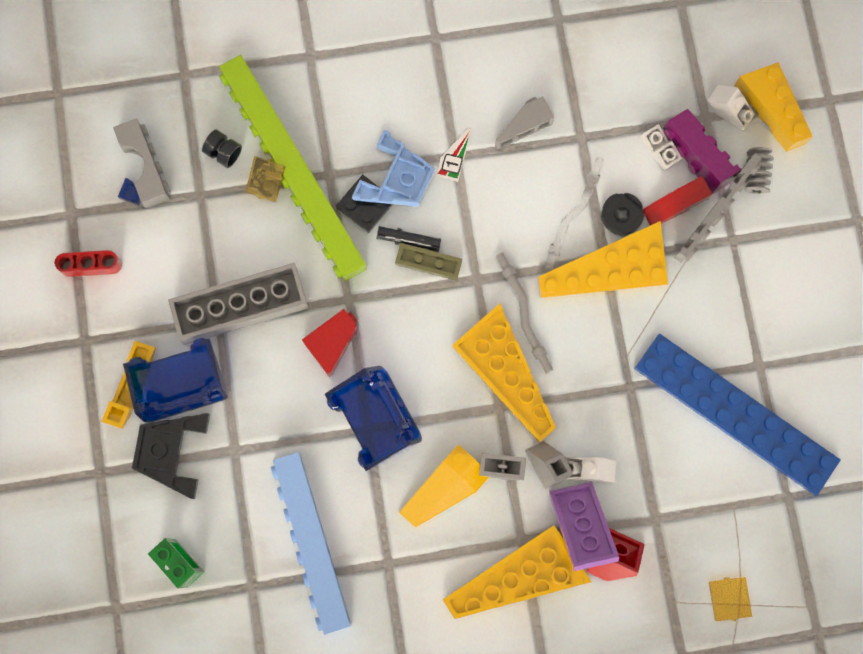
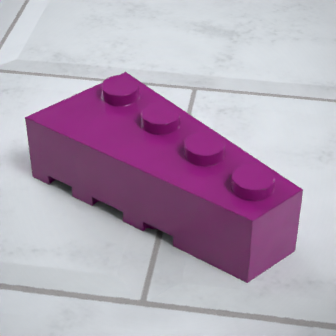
(700, 151)

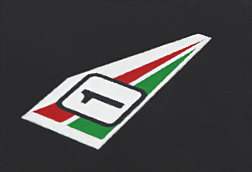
(452, 160)

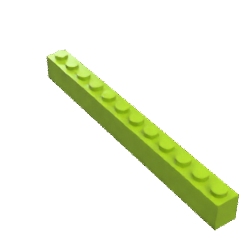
(296, 175)

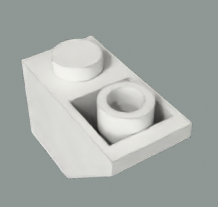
(731, 106)
(592, 469)

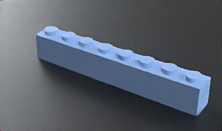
(311, 543)

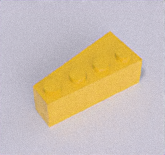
(776, 105)

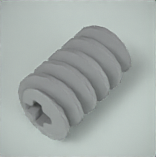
(757, 183)

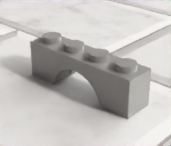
(133, 140)

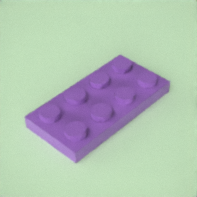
(583, 526)

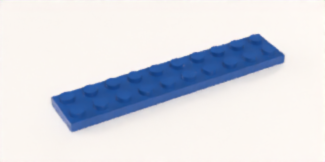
(737, 414)

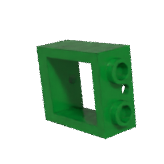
(182, 567)

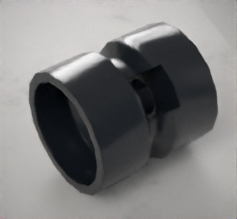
(219, 147)

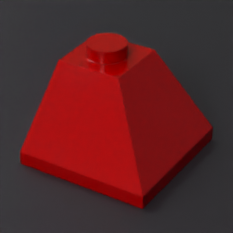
(630, 556)

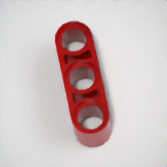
(79, 259)

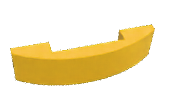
(121, 406)

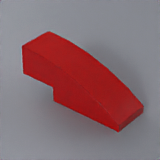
(678, 201)

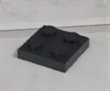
(362, 212)

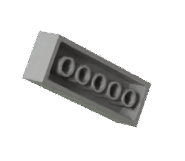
(238, 304)

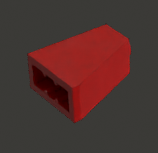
(331, 340)

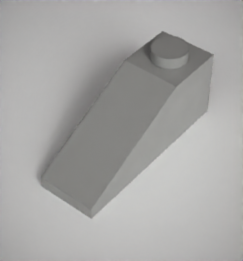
(530, 119)

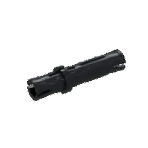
(417, 240)

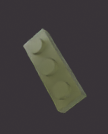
(428, 261)

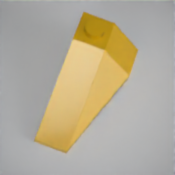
(448, 485)

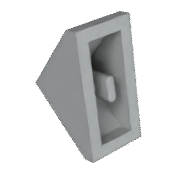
(502, 466)

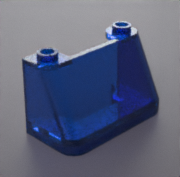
(175, 382)
(375, 415)

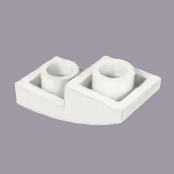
(660, 148)

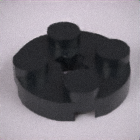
(622, 202)

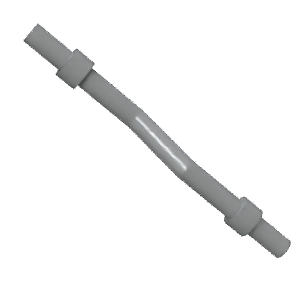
(538, 351)

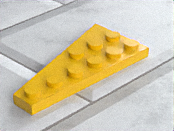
(624, 264)
(502, 366)
(526, 573)

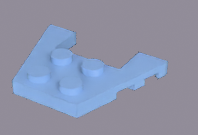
(404, 181)

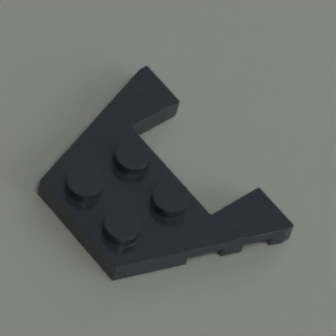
(160, 448)

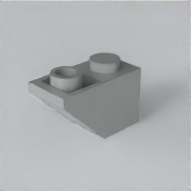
(548, 464)

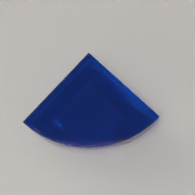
(129, 193)

